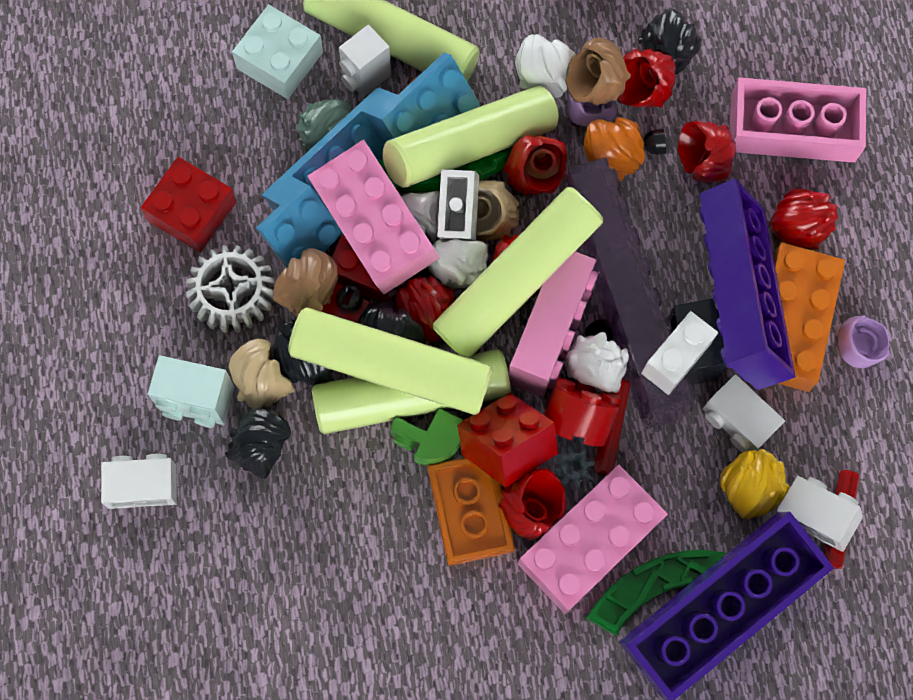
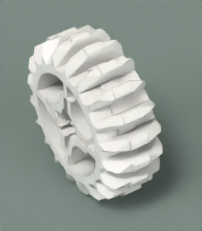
(218, 289)

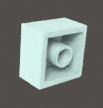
(278, 51)
(191, 391)

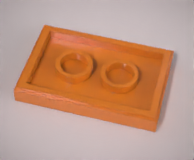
(469, 512)

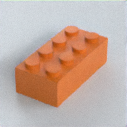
(808, 296)

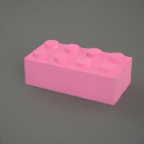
(798, 119)
(373, 217)
(550, 325)
(592, 539)

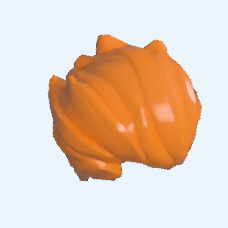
(617, 142)

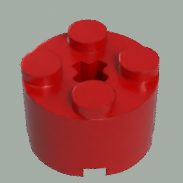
(582, 411)

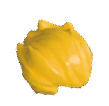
(754, 483)

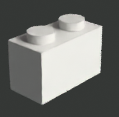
(364, 61)
(458, 205)
(679, 352)
(742, 415)
(138, 482)
(821, 512)

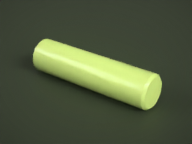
(407, 35)
(469, 136)
(518, 272)
(389, 360)
(360, 403)

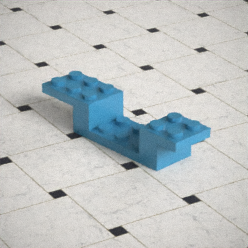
(298, 213)

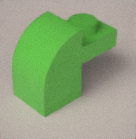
(433, 446)

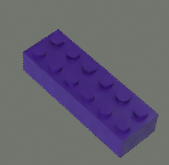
(745, 286)
(726, 605)

